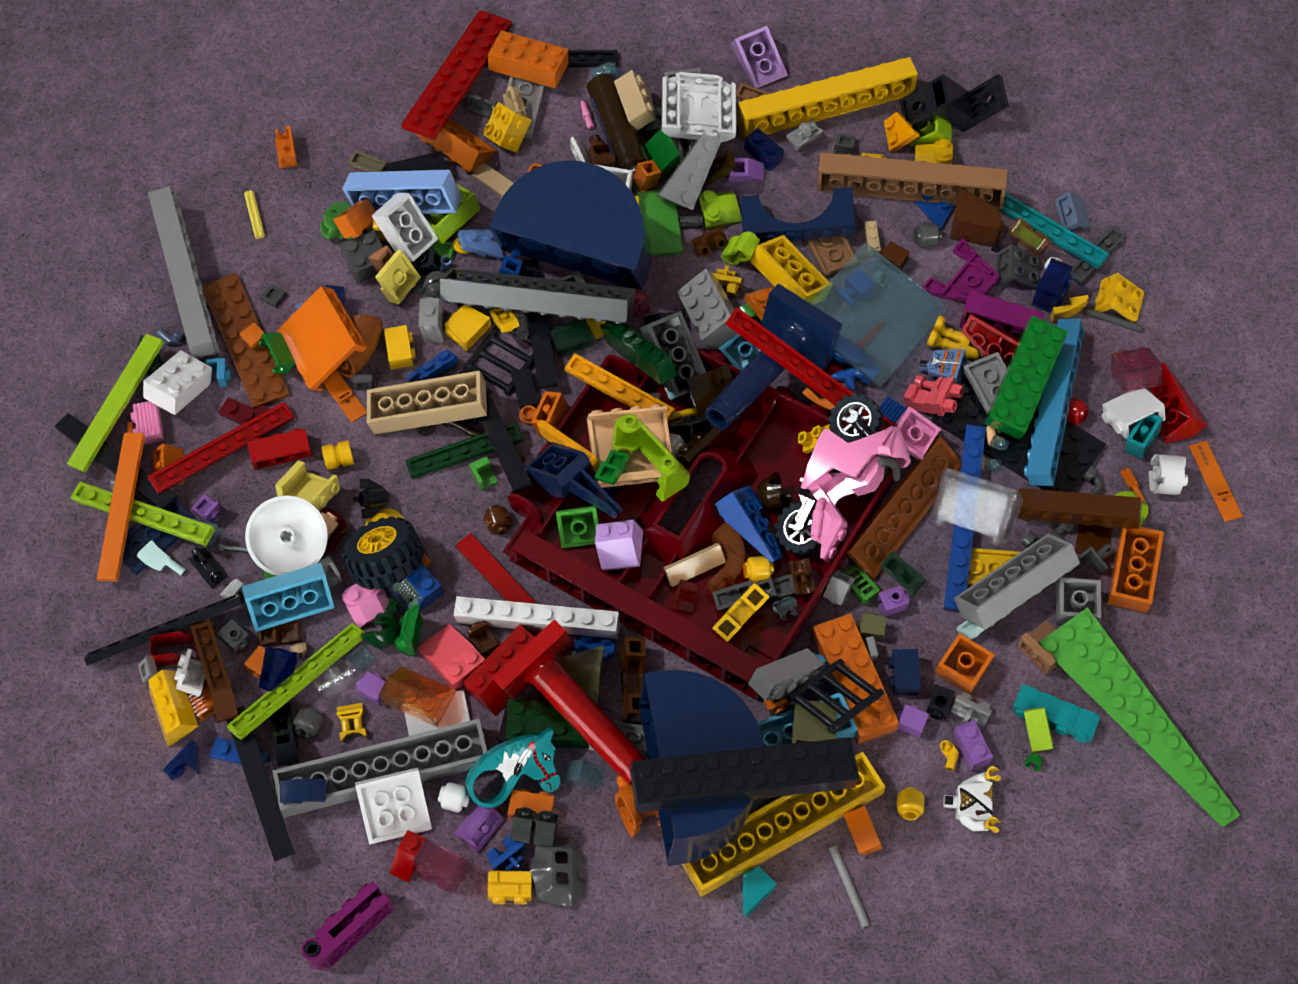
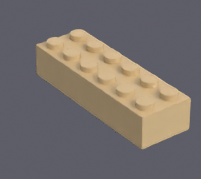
(426, 402)

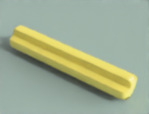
(254, 214)

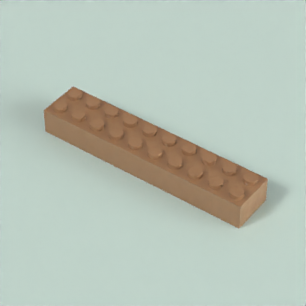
(910, 179)

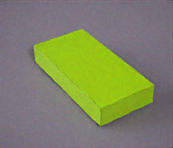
(1038, 729)

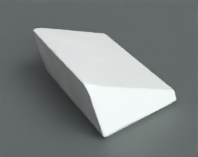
(579, 150)

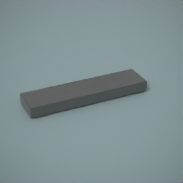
(1108, 242)

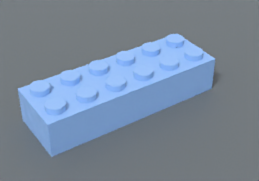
(431, 189)

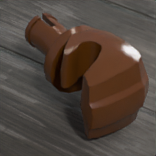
(600, 153)

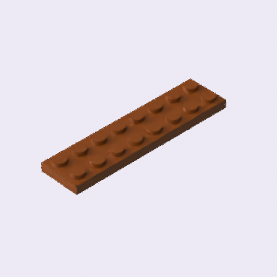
(255, 365)
(902, 509)

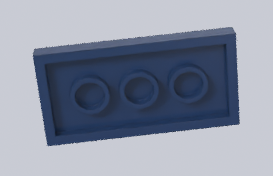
(140, 535)

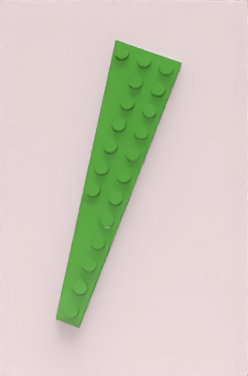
(1105, 674)

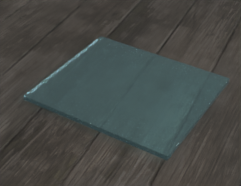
(880, 313)

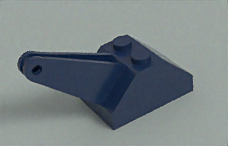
(560, 472)

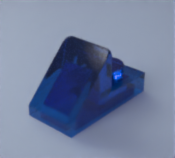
(186, 757)

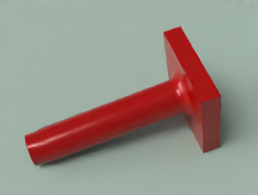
(539, 667)

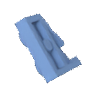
(480, 242)

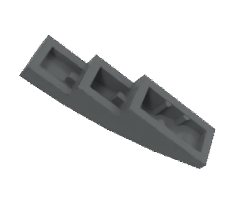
(775, 588)

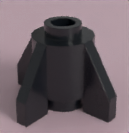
(373, 498)

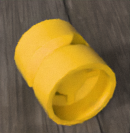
(337, 455)

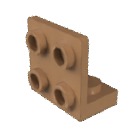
(1031, 647)

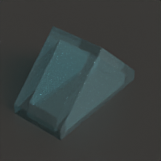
(582, 773)

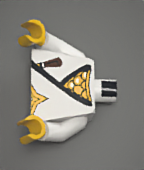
(974, 802)

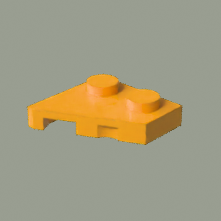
(898, 132)

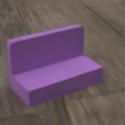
(479, 826)

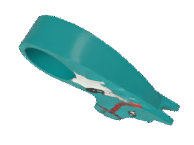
(517, 756)

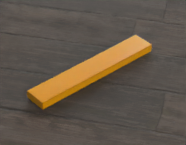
(612, 385)

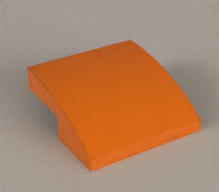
(818, 398)

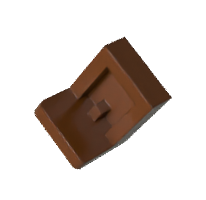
(482, 638)

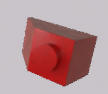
(403, 864)

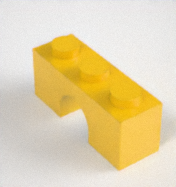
(740, 611)

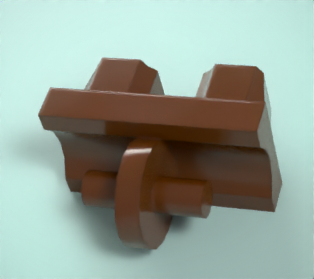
(709, 241)
(802, 577)

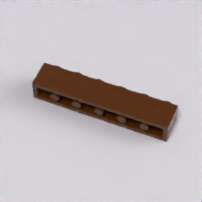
(1080, 508)

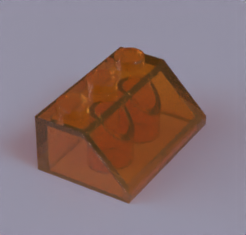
(417, 695)

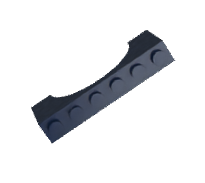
(833, 222)

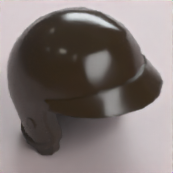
(770, 492)

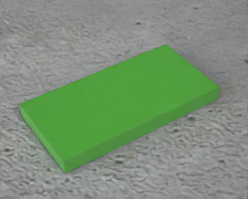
(660, 223)

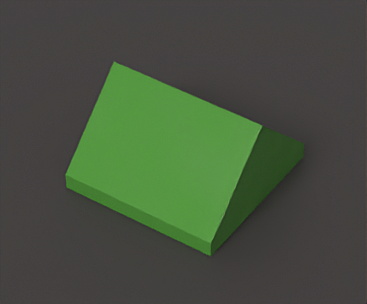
(577, 526)

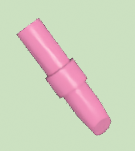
(587, 115)

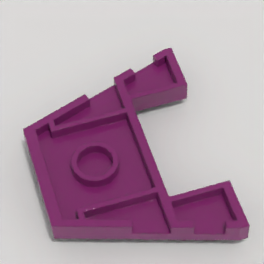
(973, 276)

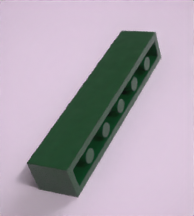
(639, 351)

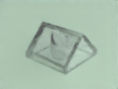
(335, 678)

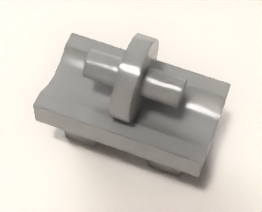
(804, 134)
(970, 711)

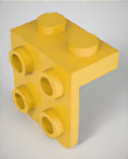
(506, 127)
(1120, 295)

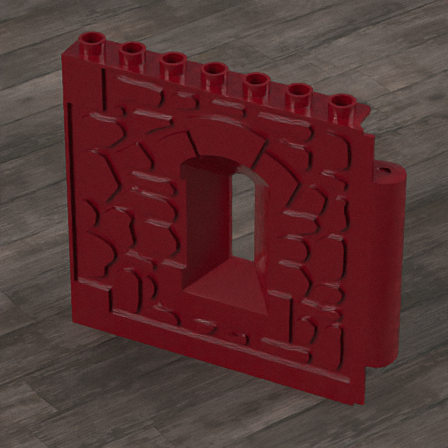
(749, 451)

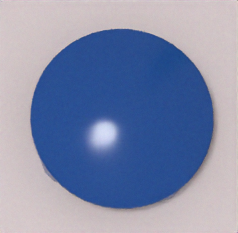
(588, 642)

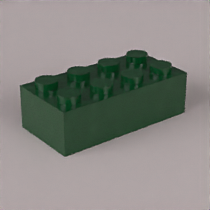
(534, 717)

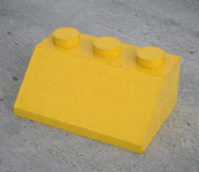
(171, 707)

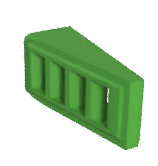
(863, 598)

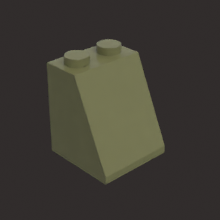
(586, 670)
(807, 727)

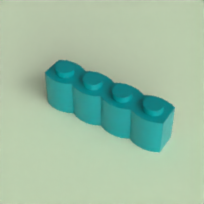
(1061, 715)

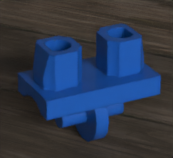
(500, 860)

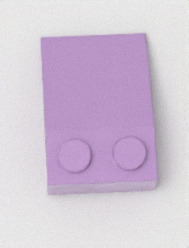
(759, 57)

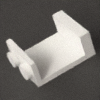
(1131, 408)

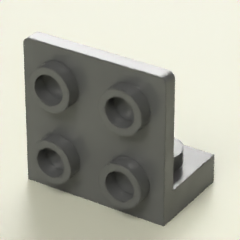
(1017, 266)

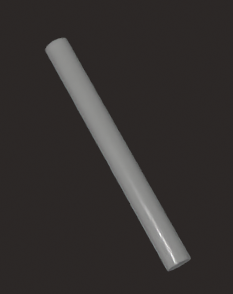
(849, 886)

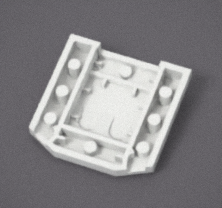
(698, 106)

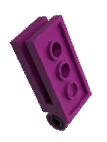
(347, 927)

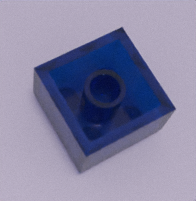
(1053, 286)

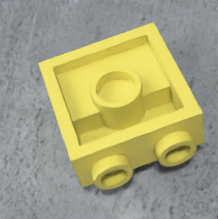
(397, 277)

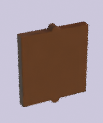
(1092, 536)

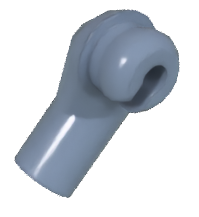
(175, 339)

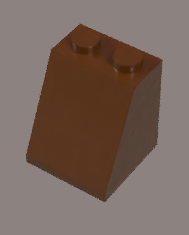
(976, 221)

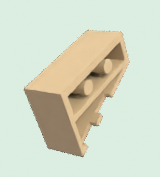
(635, 99)

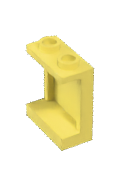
(307, 486)

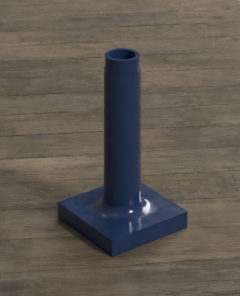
(799, 326)

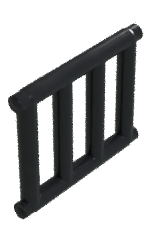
(481, 352)
(846, 715)

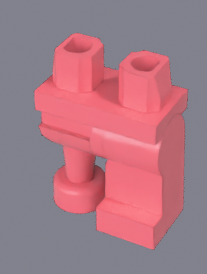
(938, 399)

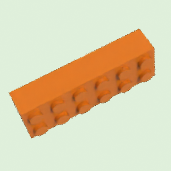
(842, 640)

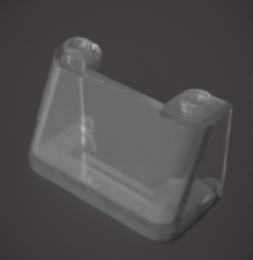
(976, 506)

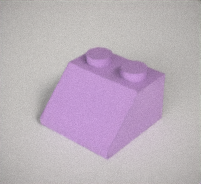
(619, 544)

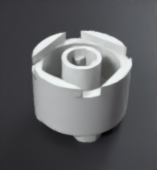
(1167, 474)

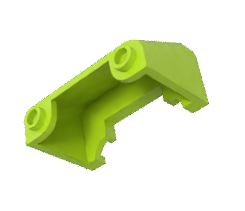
(634, 436)

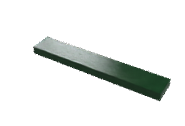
(456, 453)

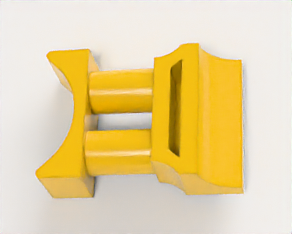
(347, 713)

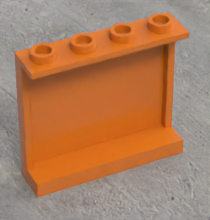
(320, 336)

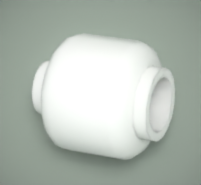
(453, 797)

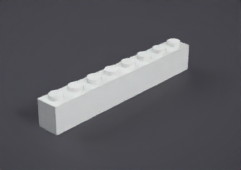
(537, 616)

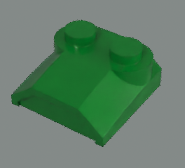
(410, 631)

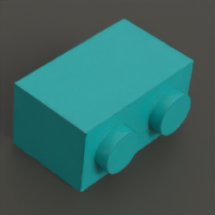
(1143, 435)

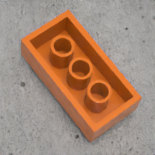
(528, 59)
(1135, 568)

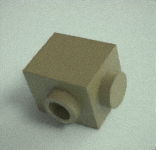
(872, 625)

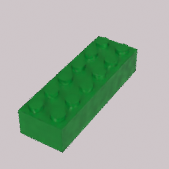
(1025, 377)

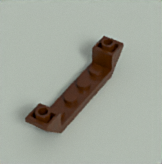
(214, 670)

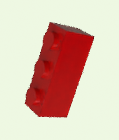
(279, 448)

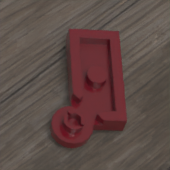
(240, 412)

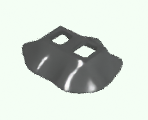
(545, 868)

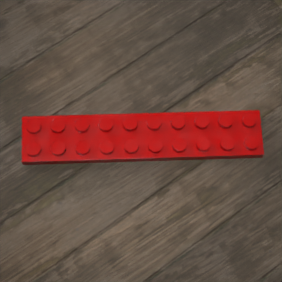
(455, 76)

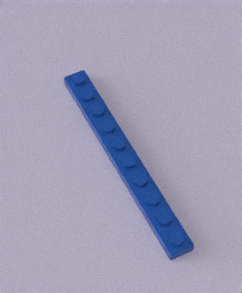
(961, 537)

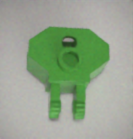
(328, 227)

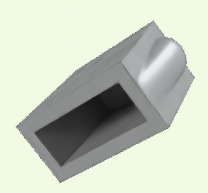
(432, 320)

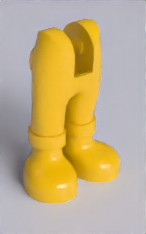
(950, 335)

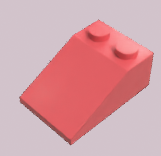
(451, 656)

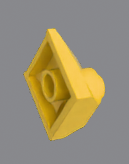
(935, 153)

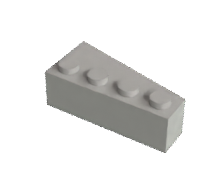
(691, 173)
(785, 675)

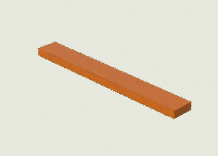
(120, 507)

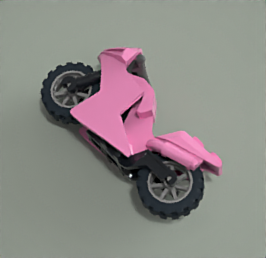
(838, 468)

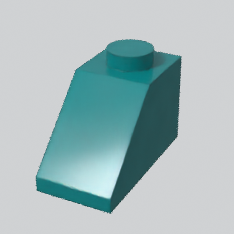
(755, 889)

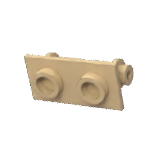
(514, 100)

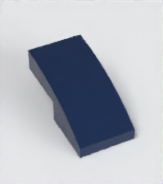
(302, 790)

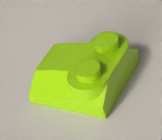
(719, 208)

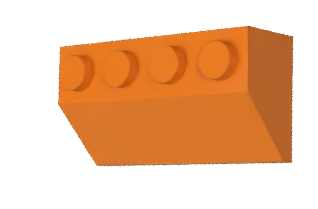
(461, 146)

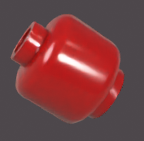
(1077, 411)

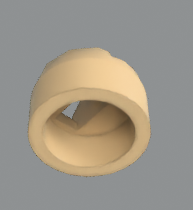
(299, 648)

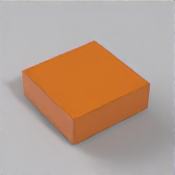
(252, 335)

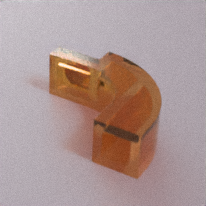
(734, 552)

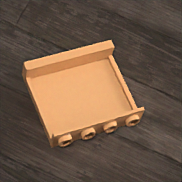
(601, 431)

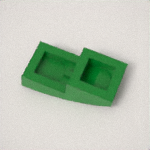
(613, 467)

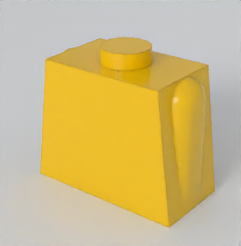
(466, 326)

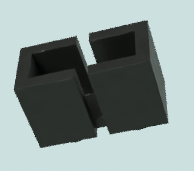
(545, 828)

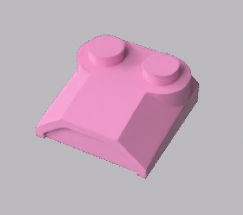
(917, 432)
(364, 603)

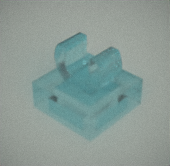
(785, 605)

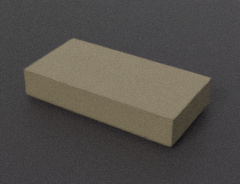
(366, 163)

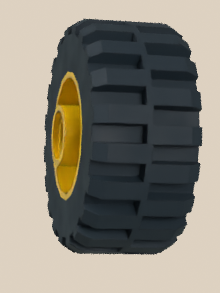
(383, 553)

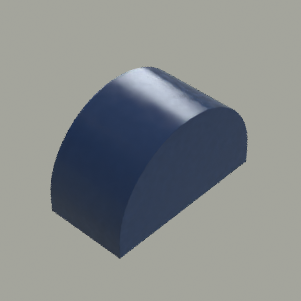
(577, 221)
(692, 716)

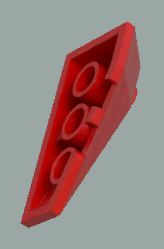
(989, 338)
(1181, 414)

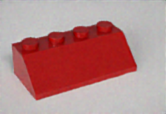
(480, 683)

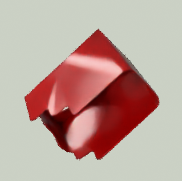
(167, 640)

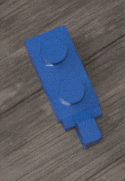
(434, 367)
(226, 751)

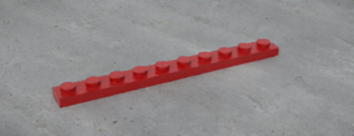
(792, 360)

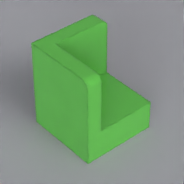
(482, 473)

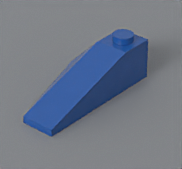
(743, 514)

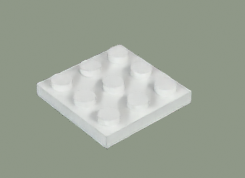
(393, 805)

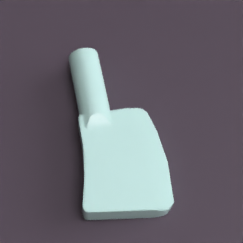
(157, 559)

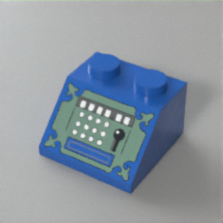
(417, 589)

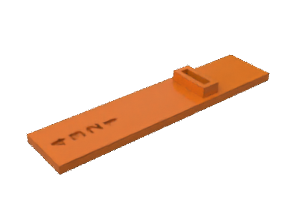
(342, 393)
(1215, 481)

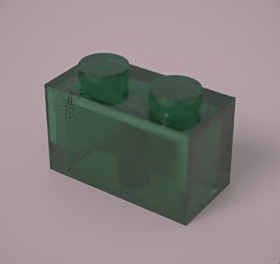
(571, 337)
(902, 573)

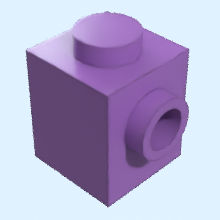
(893, 601)
(370, 686)
(912, 720)

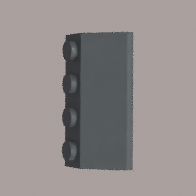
(674, 338)

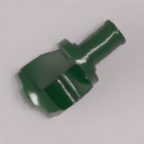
(388, 624)

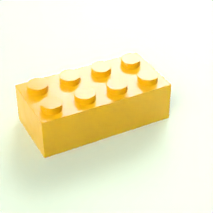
(789, 267)

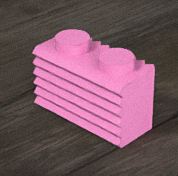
(148, 421)

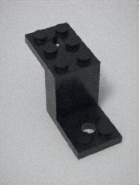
(954, 102)

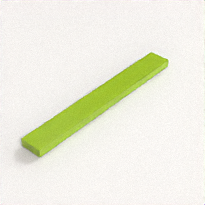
(115, 403)
(147, 515)
(302, 676)

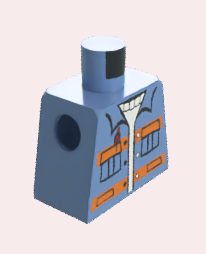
(946, 364)

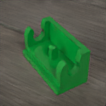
(279, 352)

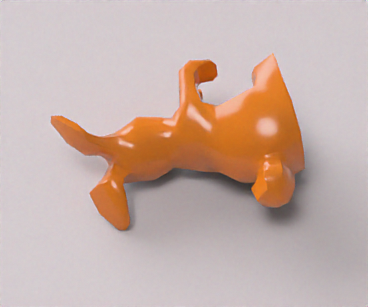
(626, 808)

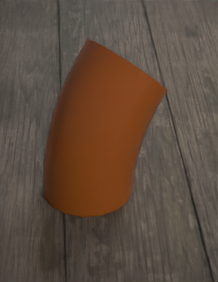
(370, 331)

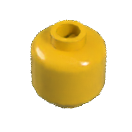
(758, 569)
(910, 803)

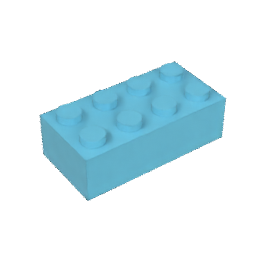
(288, 597)

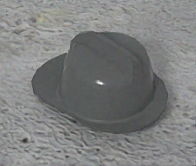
(429, 285)

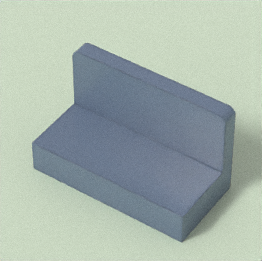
(1072, 211)

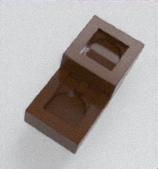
(281, 634)

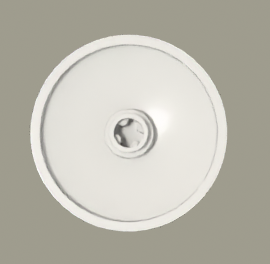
(286, 535)

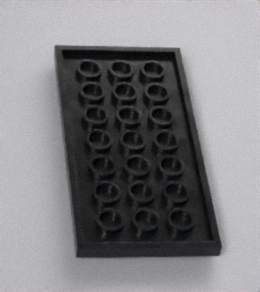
(1077, 450)

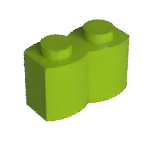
(740, 248)

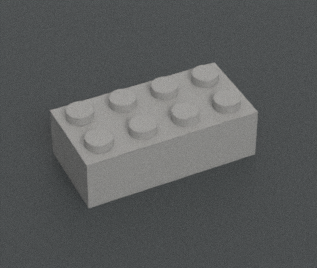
(708, 308)

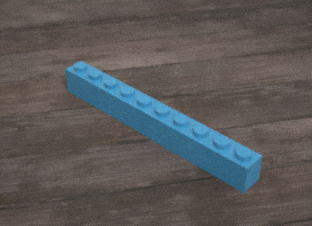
(1054, 408)

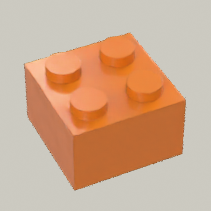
(964, 663)

